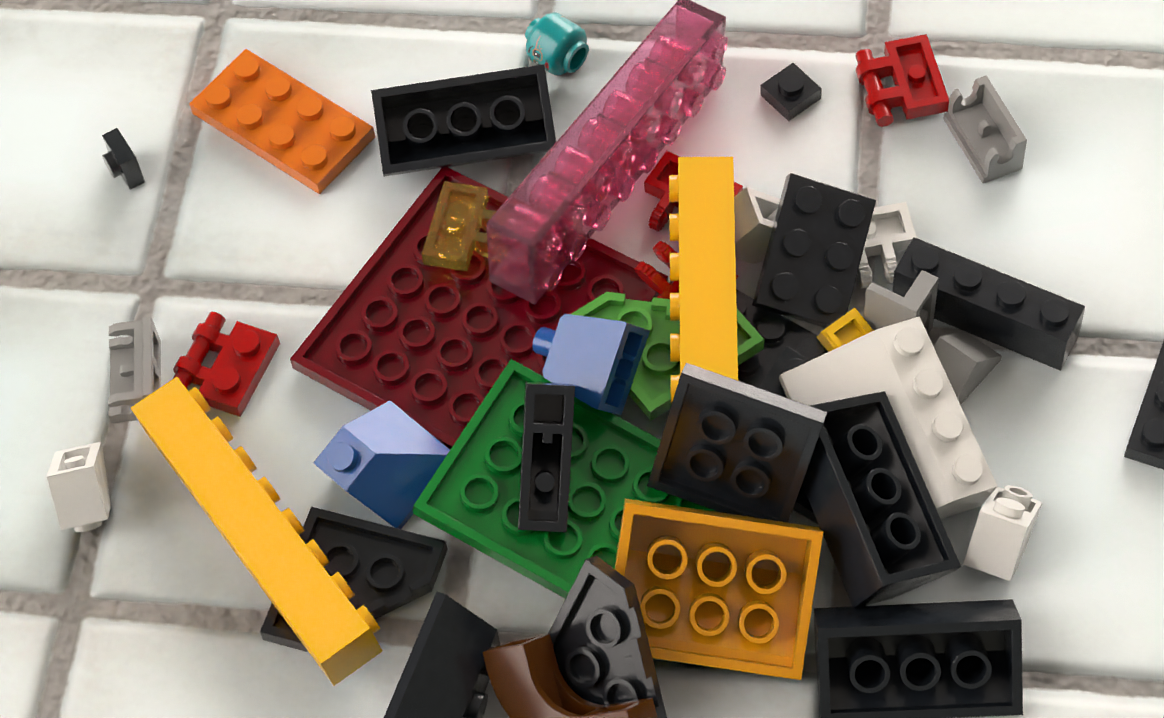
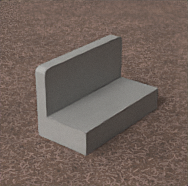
(888, 308)

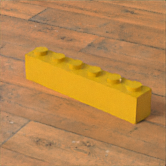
(704, 266)

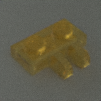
(456, 227)

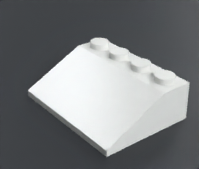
(932, 420)

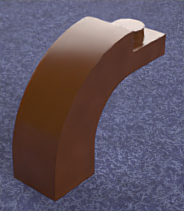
(532, 686)

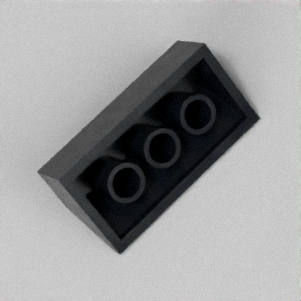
(463, 120)
(874, 503)
(919, 660)
(446, 665)

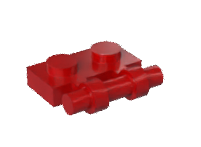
(915, 77)
(237, 368)

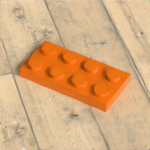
(282, 120)

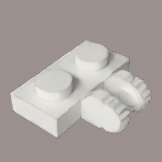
(888, 233)

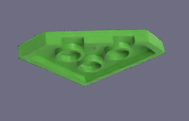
(653, 376)

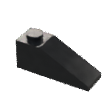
(546, 456)

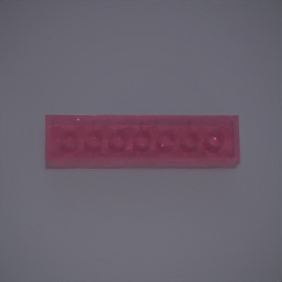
(606, 151)

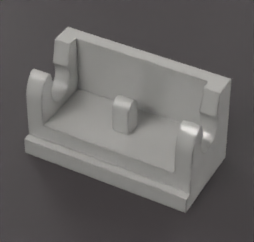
(986, 131)
(133, 366)

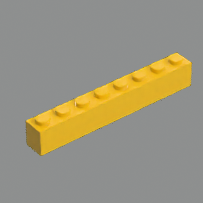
(258, 532)

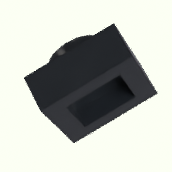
(790, 91)
(121, 159)

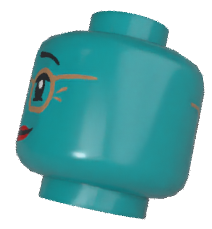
(556, 44)

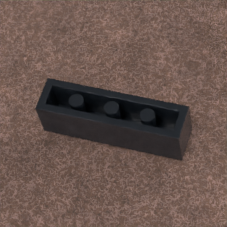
(994, 304)

